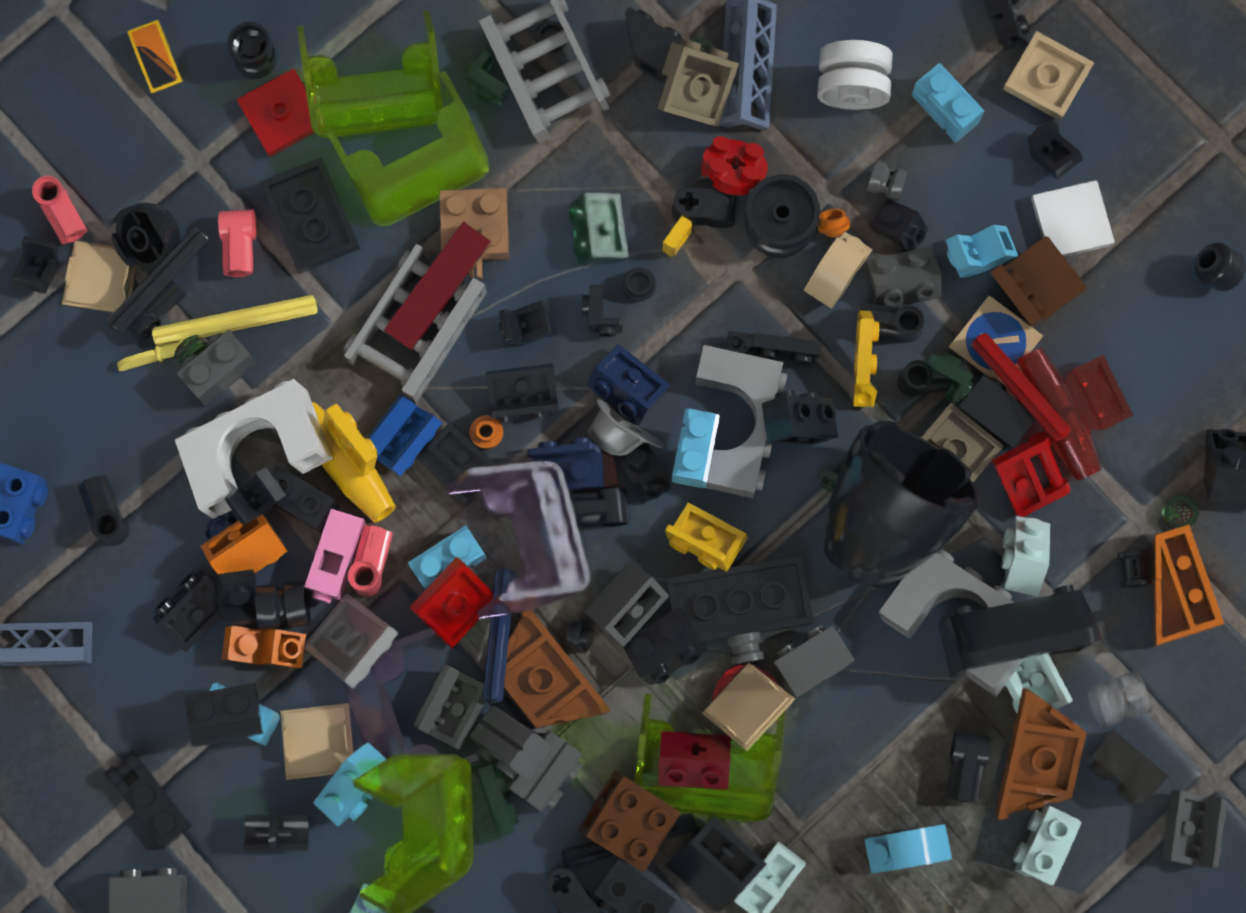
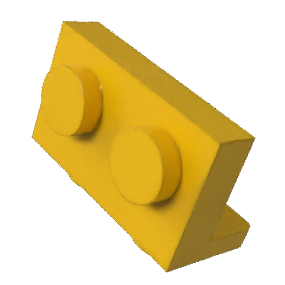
(706, 537)

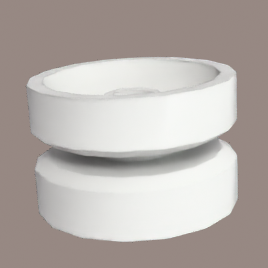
(854, 74)

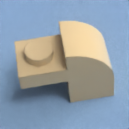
(837, 269)

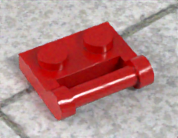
(1021, 479)

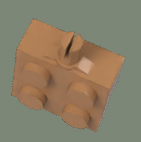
(482, 210)

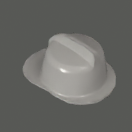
(616, 433)

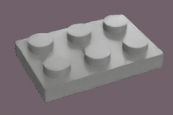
(350, 640)

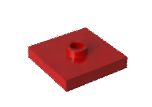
(278, 112)
(453, 602)

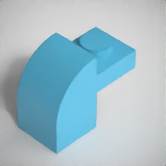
(981, 251)
(908, 849)

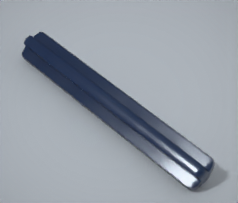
(497, 643)

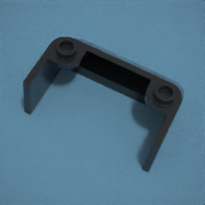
(1018, 630)

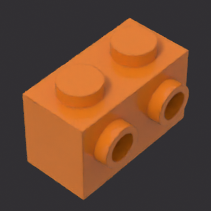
(244, 547)

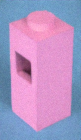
(334, 556)

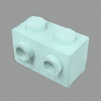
(1026, 555)

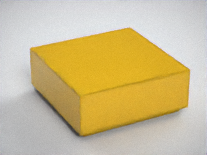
(677, 236)

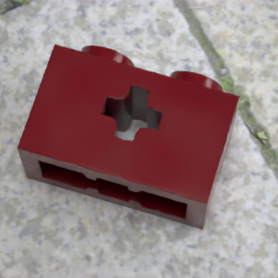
(694, 760)

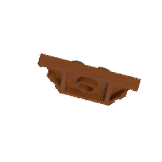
(546, 679)
(1040, 757)

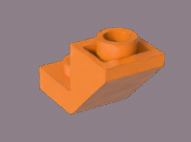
(263, 647)

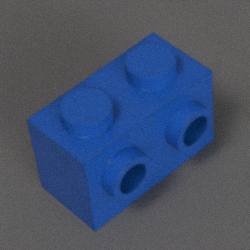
(19, 499)

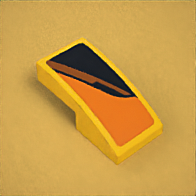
(154, 56)

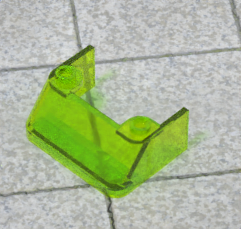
(375, 99)
(417, 178)
(751, 775)
(436, 827)

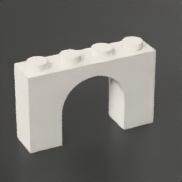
(210, 448)

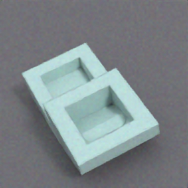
(771, 881)

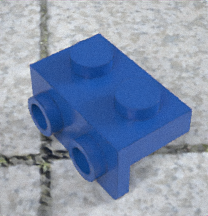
(402, 434)

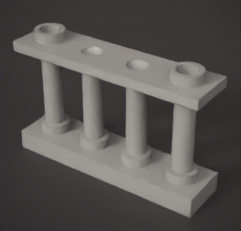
(527, 90)
(432, 352)

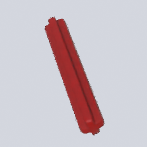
(1021, 387)

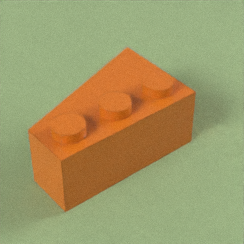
(1181, 588)

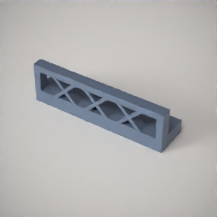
(740, 33)
(50, 654)

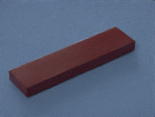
(437, 286)

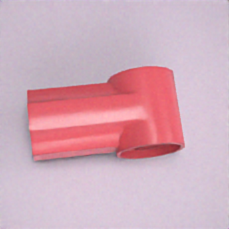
(59, 211)
(237, 232)
(370, 557)

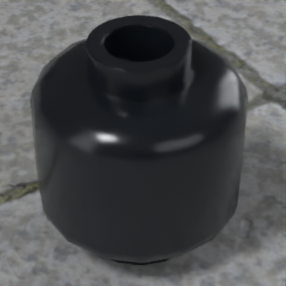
(1220, 267)

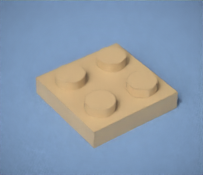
(1048, 76)

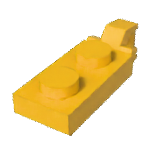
(865, 362)

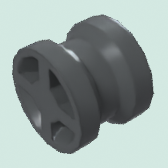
(745, 649)

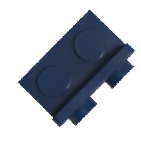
(627, 384)
(579, 461)

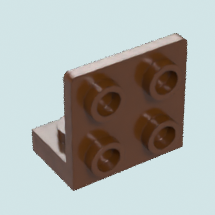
(1039, 281)
(629, 821)

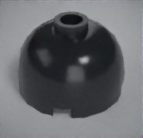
(145, 235)

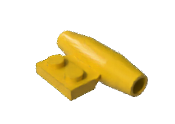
(354, 463)

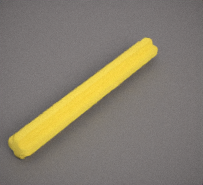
(235, 320)

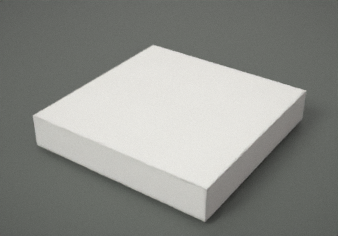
(1074, 218)

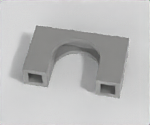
(756, 382)
(936, 582)

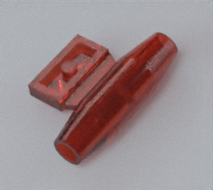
(1085, 400)

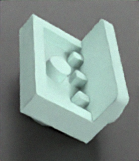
(1042, 678)
(1047, 845)

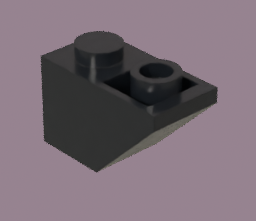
(649, 42)

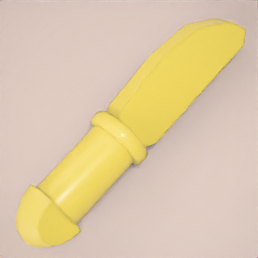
(147, 357)

